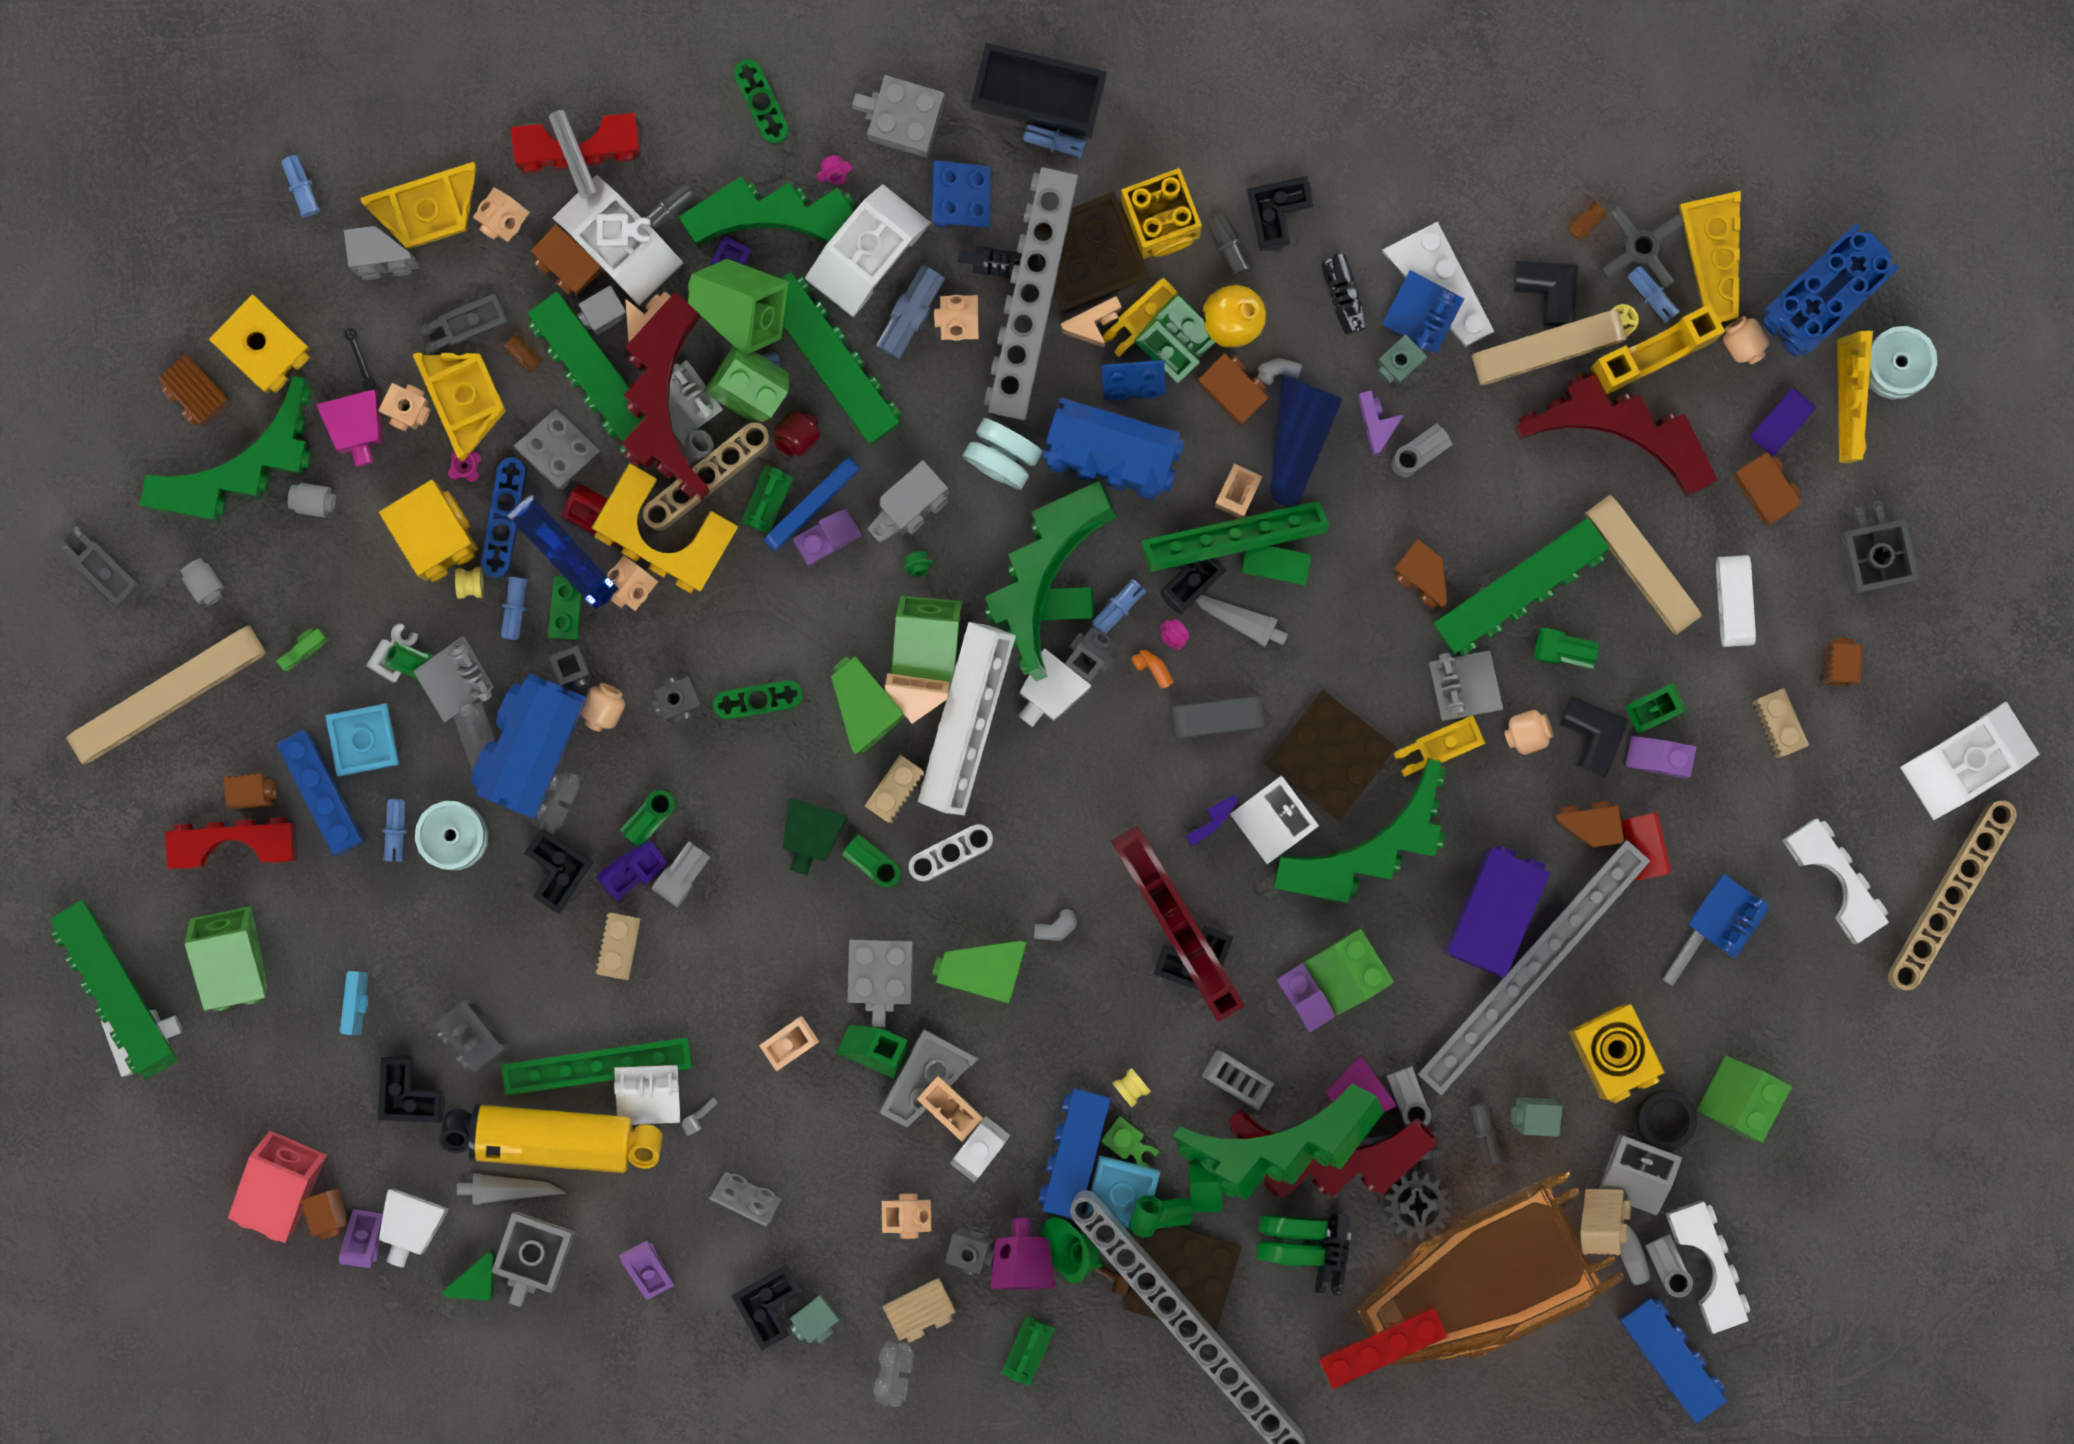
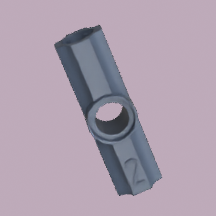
(910, 312)

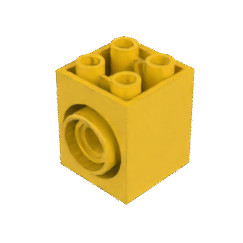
(1161, 214)
(277, 357)
(430, 530)
(1631, 1067)

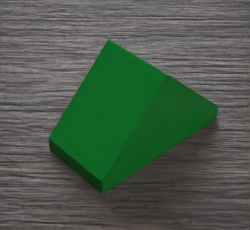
(1655, 708)
(1204, 1189)
(476, 1282)

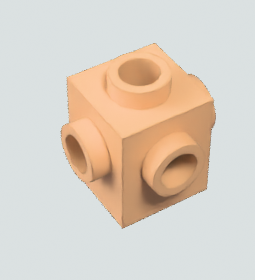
(500, 215)
(958, 317)
(395, 402)
(632, 582)
(906, 1216)

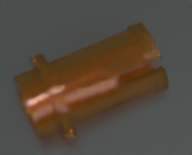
(1586, 221)
(522, 353)

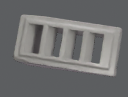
(1216, 1064)

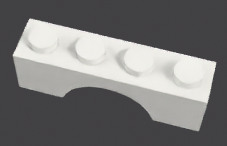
(1859, 912)
(1722, 1304)

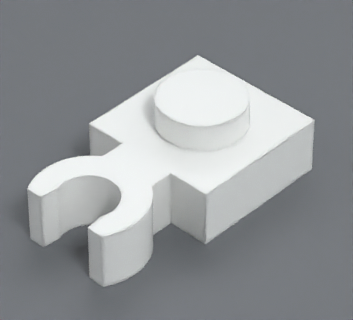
(615, 230)
(378, 659)

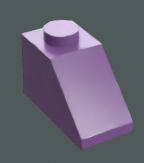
(1660, 757)

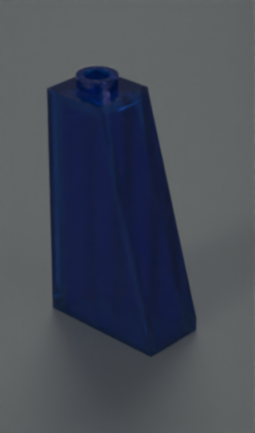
(1301, 430)
(563, 552)

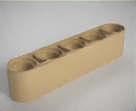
(1549, 347)
(722, 474)
(1643, 565)

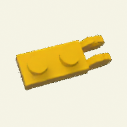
(1140, 314)
(1444, 744)

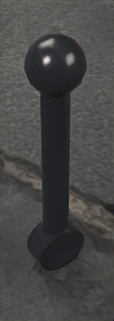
(368, 383)

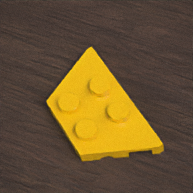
(426, 207)
(462, 397)

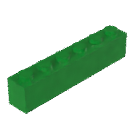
(585, 363)
(835, 365)
(1520, 587)
(113, 990)

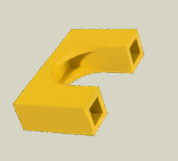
(1676, 342)
(619, 525)

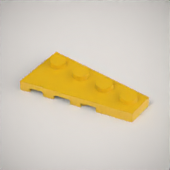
(1714, 249)
(1853, 386)

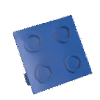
(960, 194)
(1423, 311)
(1133, 380)
(1729, 916)

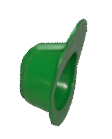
(1070, 1250)

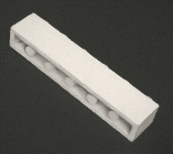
(966, 718)

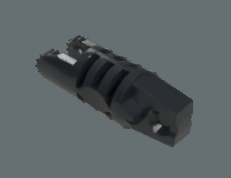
(992, 261)
(1344, 294)
(1336, 1255)

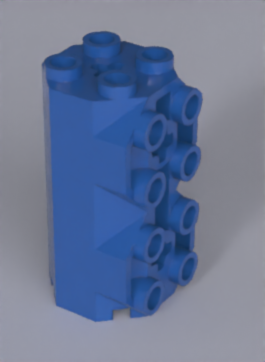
(1829, 291)
(1112, 448)
(534, 737)

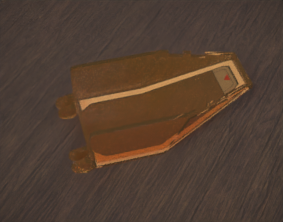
(1493, 1276)

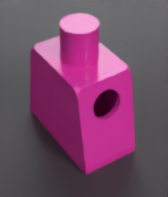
(354, 424)

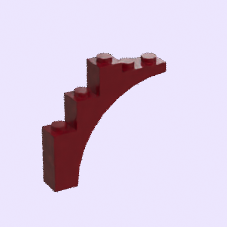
(656, 350)
(1588, 408)
(1178, 923)
(1378, 1162)

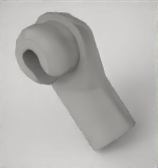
(1278, 366)
(1059, 929)

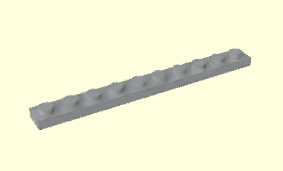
(1534, 967)

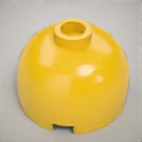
(1234, 316)

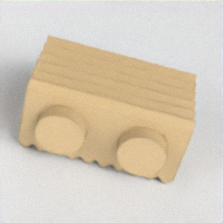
(1780, 723)
(895, 789)
(618, 946)
(1603, 1221)
(920, 1309)

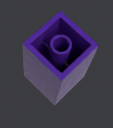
(1497, 911)

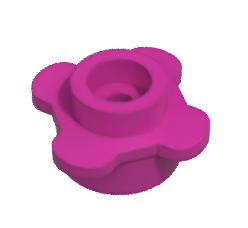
(834, 170)
(469, 473)
(1174, 634)

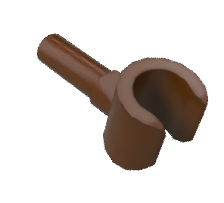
(1120, 1285)

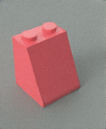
(274, 1184)

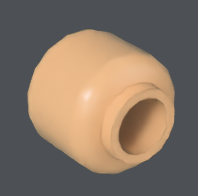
(1746, 340)
(602, 707)
(1529, 732)

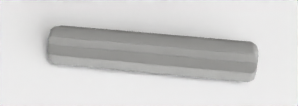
(572, 154)

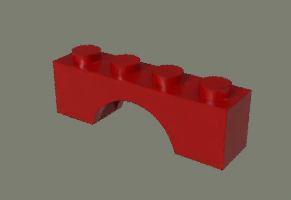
(614, 139)
(191, 847)
(1383, 1347)

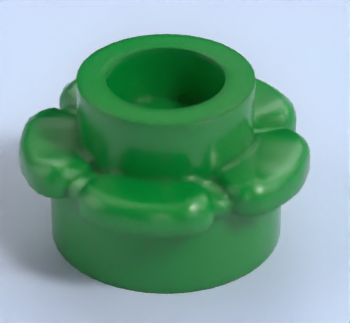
(917, 564)

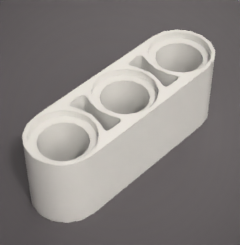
(1735, 601)
(962, 841)

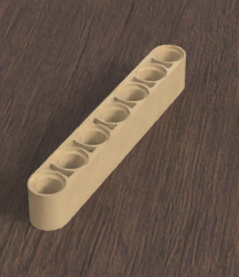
(166, 695)
(1965, 887)

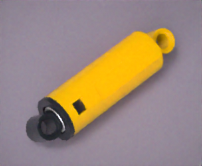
(550, 1138)

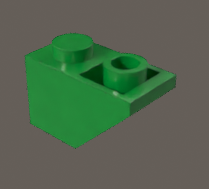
(873, 1048)

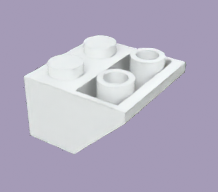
(1274, 819)

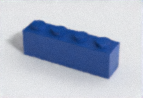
(321, 793)
(1076, 1151)
(1672, 1359)

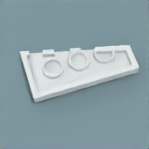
(1432, 257)

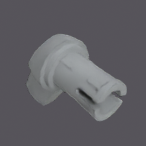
(1634, 1259)

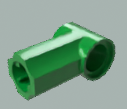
(1557, 648)
(406, 659)
(648, 819)
(871, 860)
(1154, 1213)

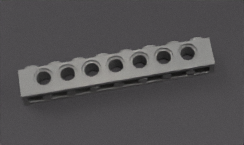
(1064, 186)

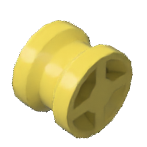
(1628, 316)
(469, 583)
(1131, 1087)

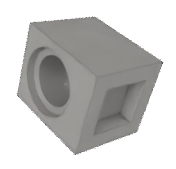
(602, 311)

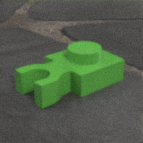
(308, 643)
(1125, 1140)

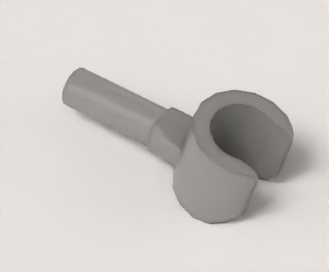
(691, 1124)

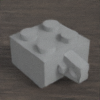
(902, 115)
(909, 502)
(880, 976)
(532, 1255)

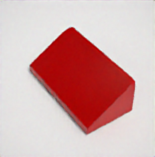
(584, 507)
(1647, 836)

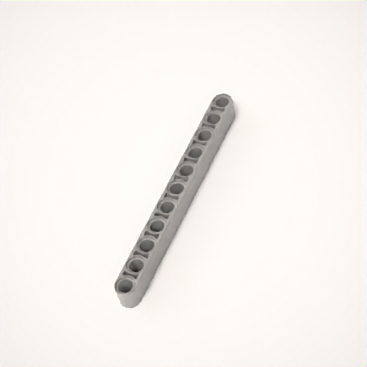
(1182, 1311)

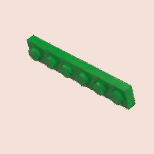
(1234, 536)
(592, 1066)

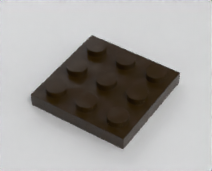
(1096, 253)
(1330, 755)
(1197, 1267)

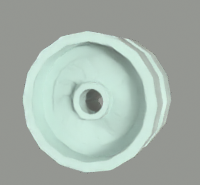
(1918, 361)
(1000, 457)
(470, 835)

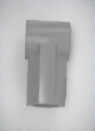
(692, 443)
(1422, 450)
(677, 880)
(1408, 1094)
(1668, 1263)

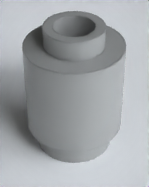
(311, 499)
(202, 582)

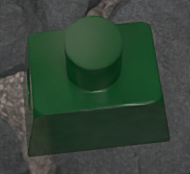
(810, 833)

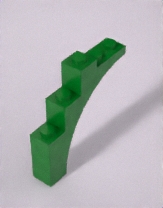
(737, 209)
(277, 449)
(1033, 568)
(1410, 831)
(1285, 1155)

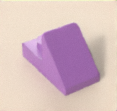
(1377, 430)
(827, 537)
(1306, 997)
(361, 1239)
(646, 1269)

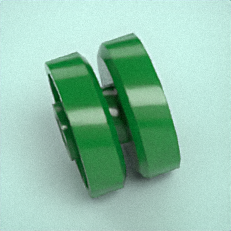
(1291, 1240)

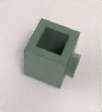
(1400, 361)
(1537, 1116)
(814, 1320)

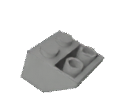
(374, 253)
(1641, 1172)

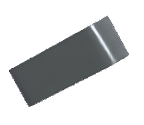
(1218, 717)

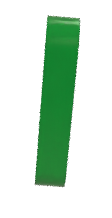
(744, 85)
(736, 711)

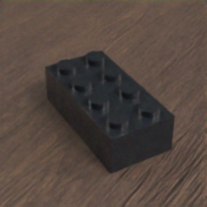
(1038, 90)

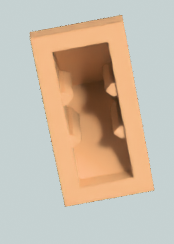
(1238, 491)
(915, 695)
(950, 1108)

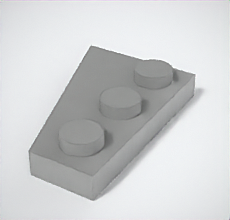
(926, 1061)

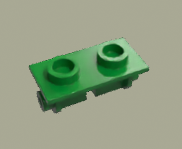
(767, 499)
(564, 610)
(1027, 1351)

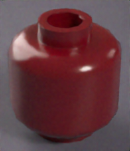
(796, 433)

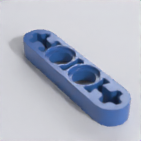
(812, 504)
(500, 517)

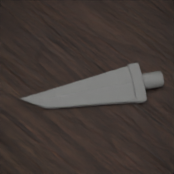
(1252, 624)
(497, 1188)

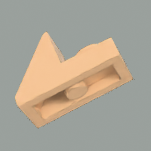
(637, 319)
(1084, 325)
(789, 1043)

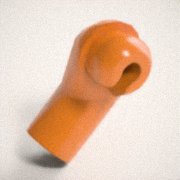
(1156, 666)

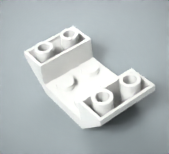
(866, 249)
(635, 268)
(1970, 761)

